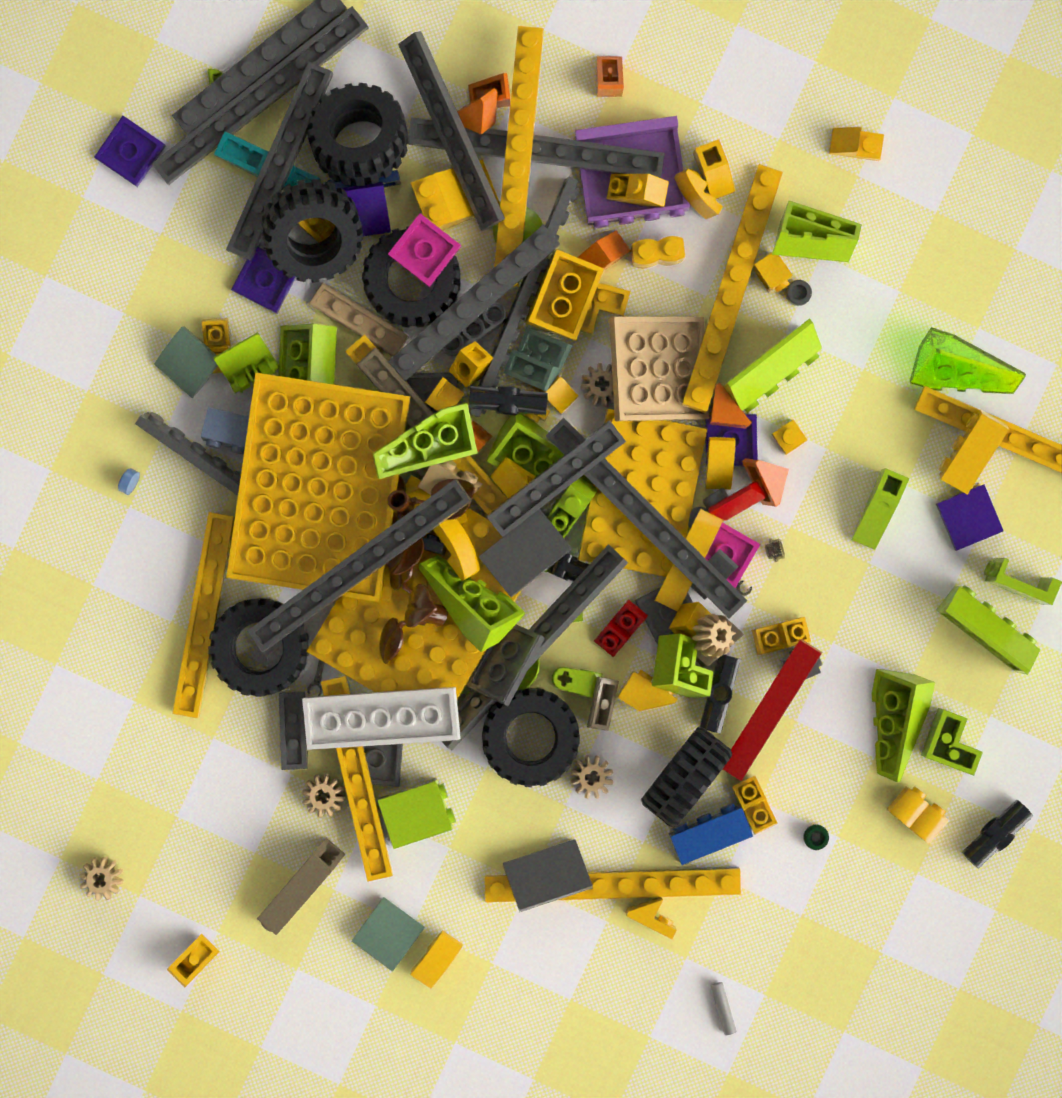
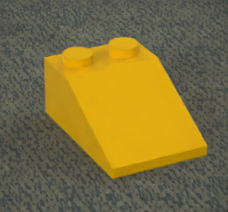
(443, 198)

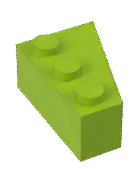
(815, 234)

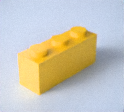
(972, 451)

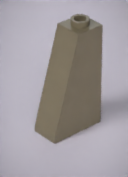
(301, 886)

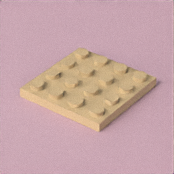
(654, 366)

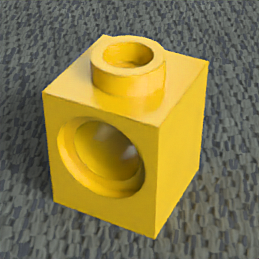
(772, 272)
(470, 364)

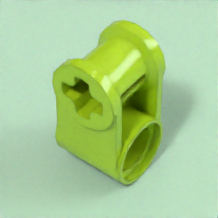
(581, 681)

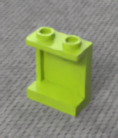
(1044, 593)
(416, 813)

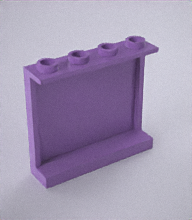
(649, 135)

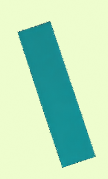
(251, 158)

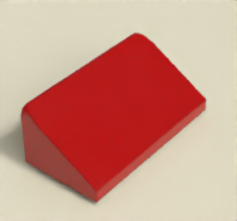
(738, 501)

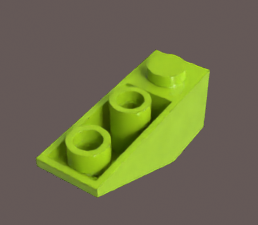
(571, 505)
(880, 508)

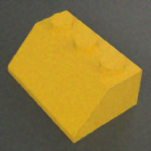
(564, 295)

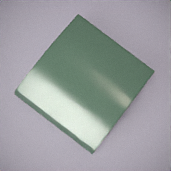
(537, 359)
(187, 361)
(388, 934)

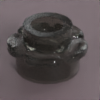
(775, 549)

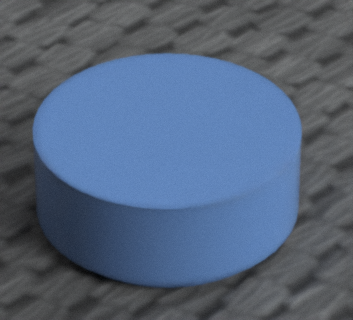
(128, 481)

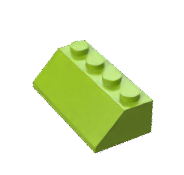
(308, 352)
(990, 630)

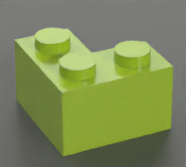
(677, 670)
(944, 746)

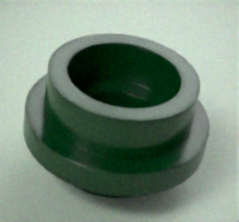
(821, 843)

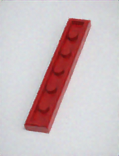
(772, 708)

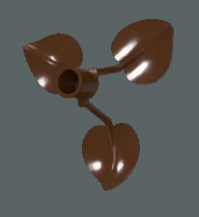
(402, 505)
(418, 612)

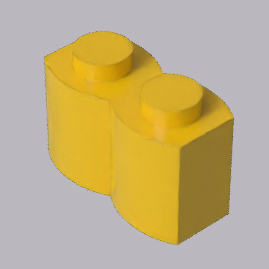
(650, 252)
(918, 814)

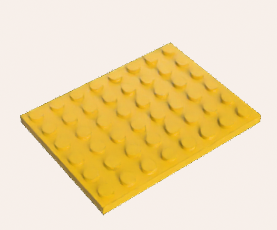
(312, 481)
(429, 653)

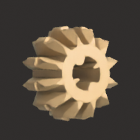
(596, 391)
(713, 635)
(596, 784)
(318, 803)
(92, 878)

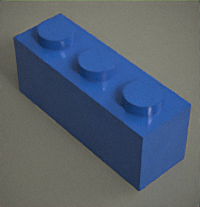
(710, 833)

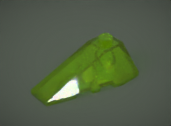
(955, 363)

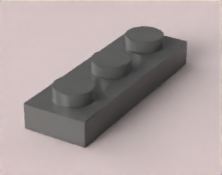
(292, 731)

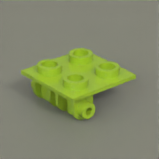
(245, 360)

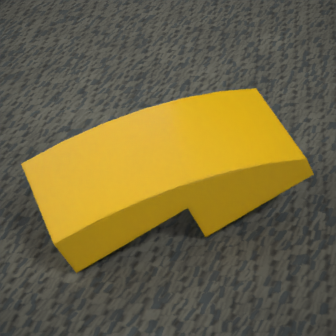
(692, 188)
(216, 336)
(720, 463)
(780, 635)
(754, 805)
(436, 959)

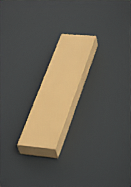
(358, 319)

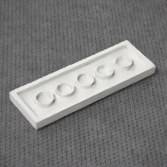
(381, 718)

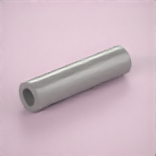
(723, 1008)

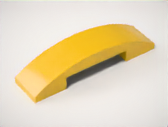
(701, 538)
(463, 558)

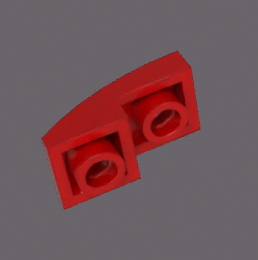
(620, 628)

